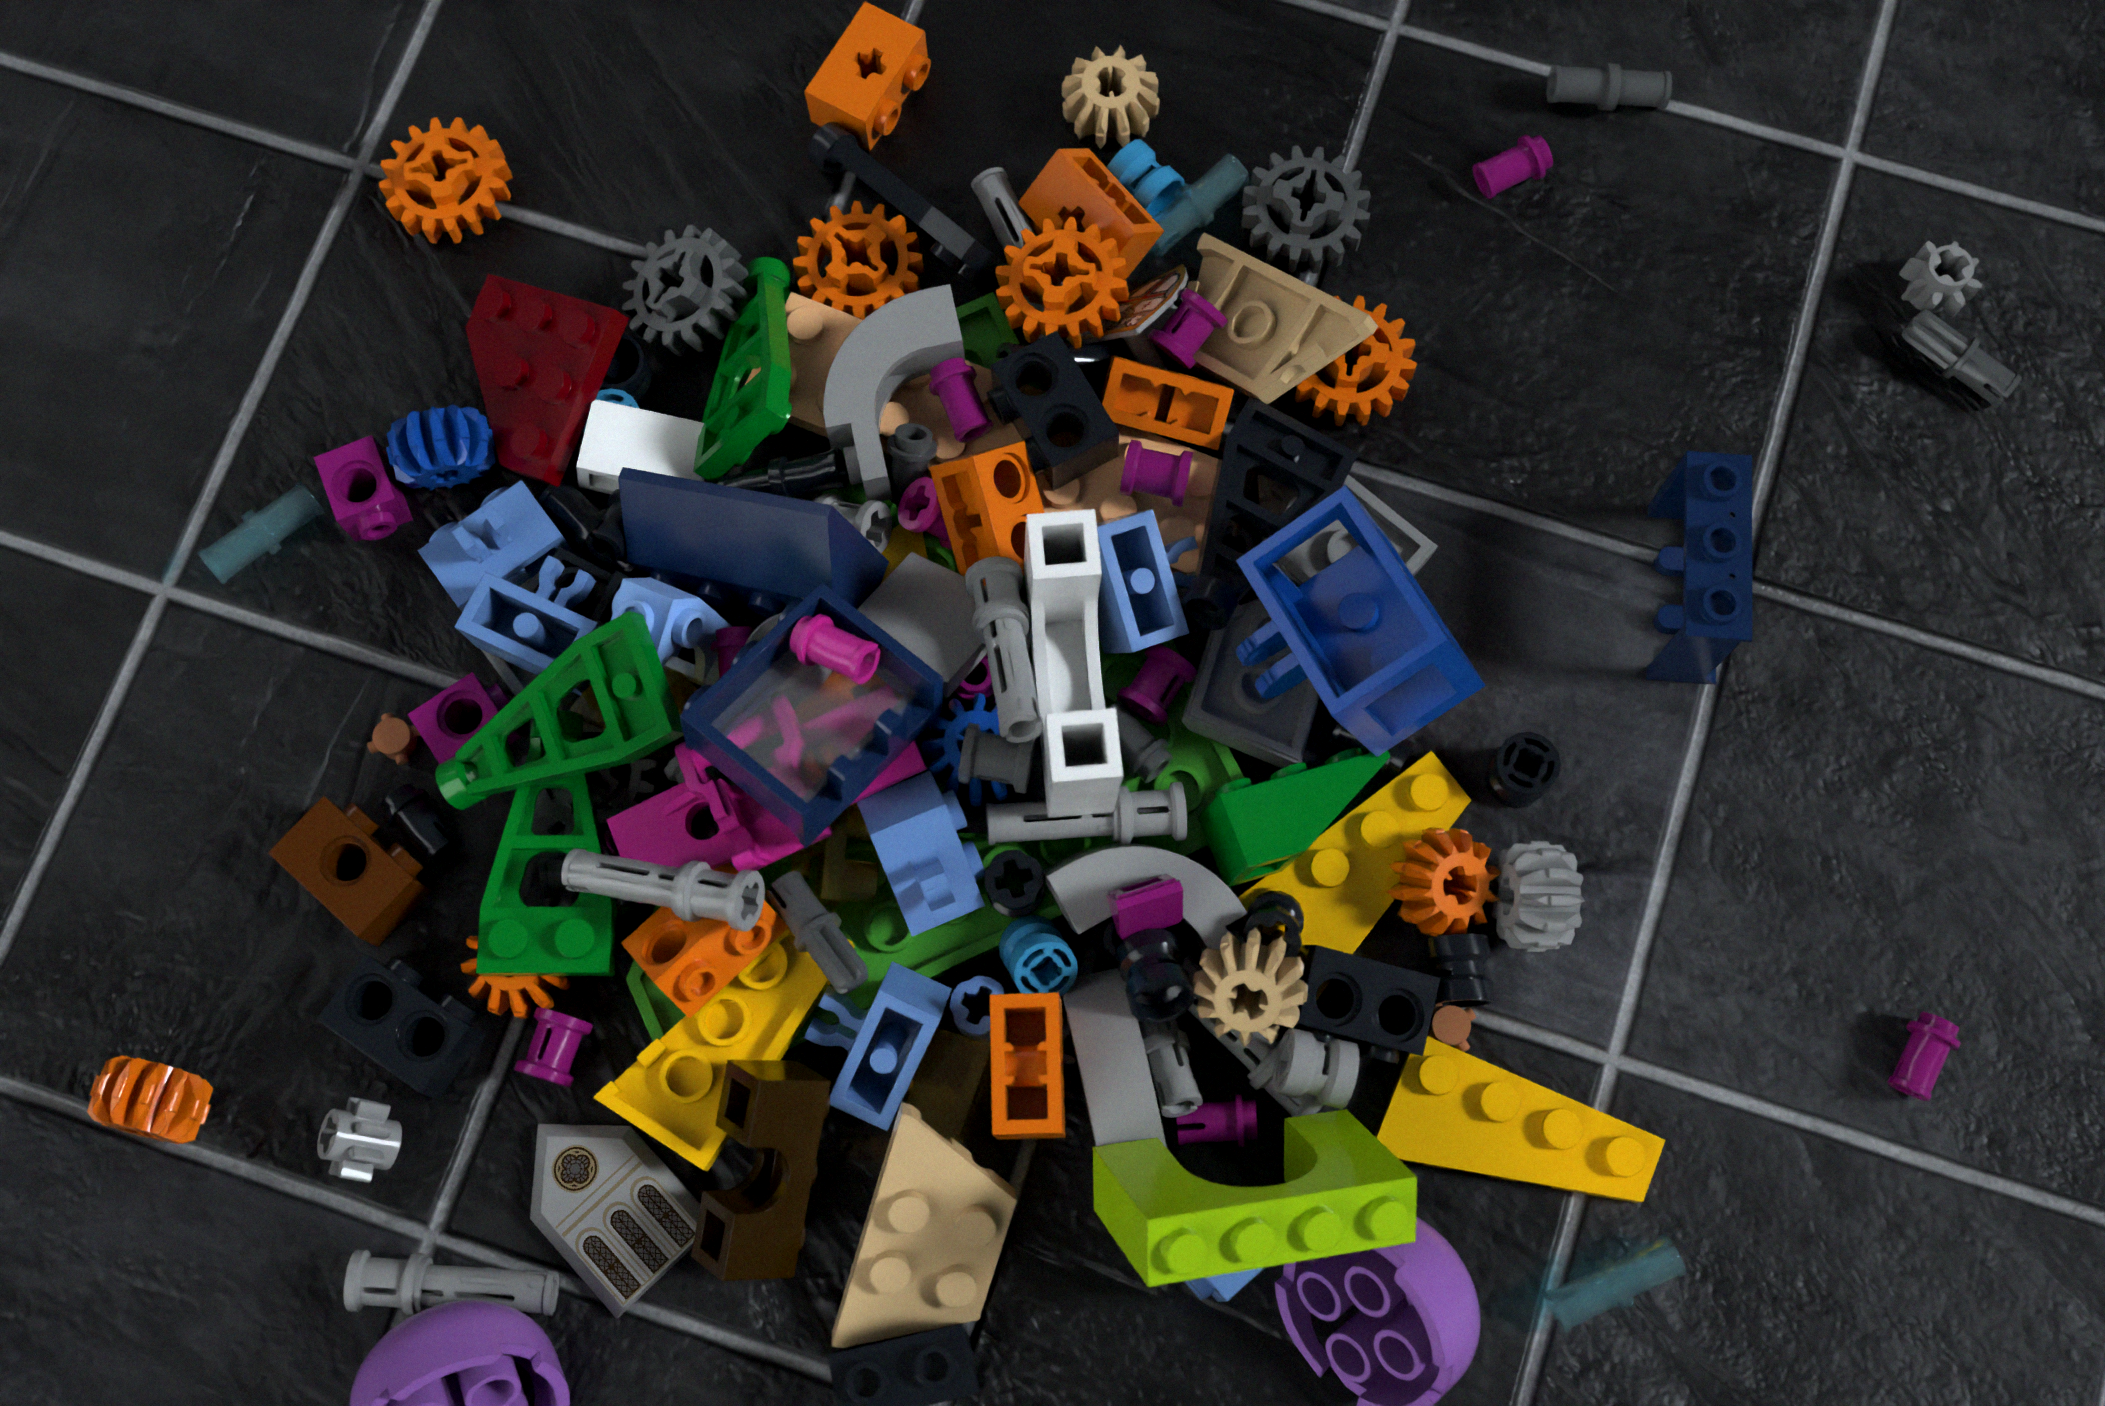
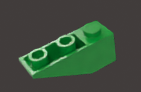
(1272, 823)

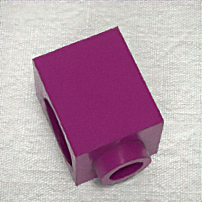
(351, 470)
(440, 716)

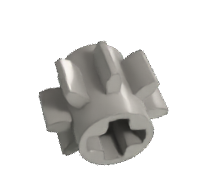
(1940, 278)
(359, 1139)

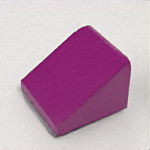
(1146, 905)

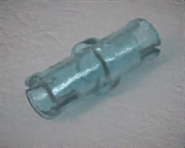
(1198, 202)
(261, 532)
(1615, 1283)

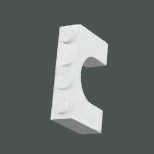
(1078, 732)

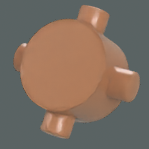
(394, 739)
(1451, 1025)

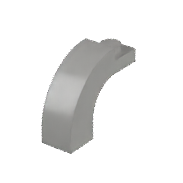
(873, 363)
(1087, 876)
(1111, 1060)

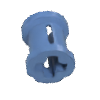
(973, 991)

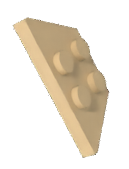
(1275, 324)
(925, 1239)

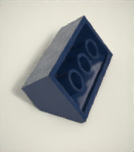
(742, 543)

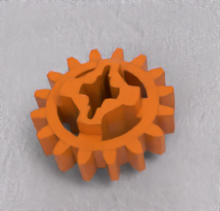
(443, 175)
(860, 242)
(1039, 273)
(1376, 360)

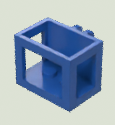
(1355, 631)

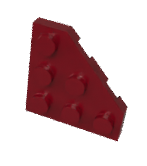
(539, 370)

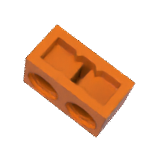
(1165, 402)
(987, 503)
(698, 957)

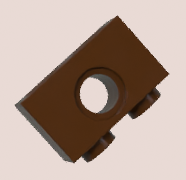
(317, 855)

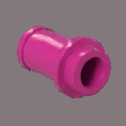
(821, 643)

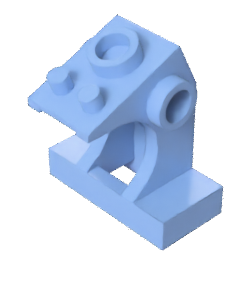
(674, 622)

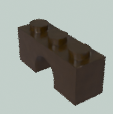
(760, 1222)

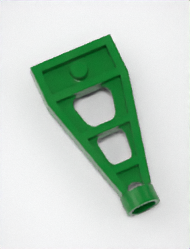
(744, 417)
(631, 697)
(546, 939)

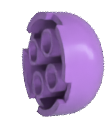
(1412, 1319)
(461, 1358)

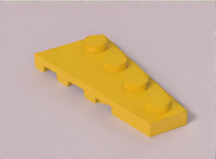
(1347, 868)
(680, 1078)
(1493, 1123)

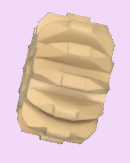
(1110, 97)
(1243, 1005)

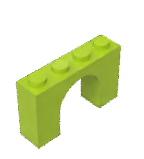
(1337, 1199)

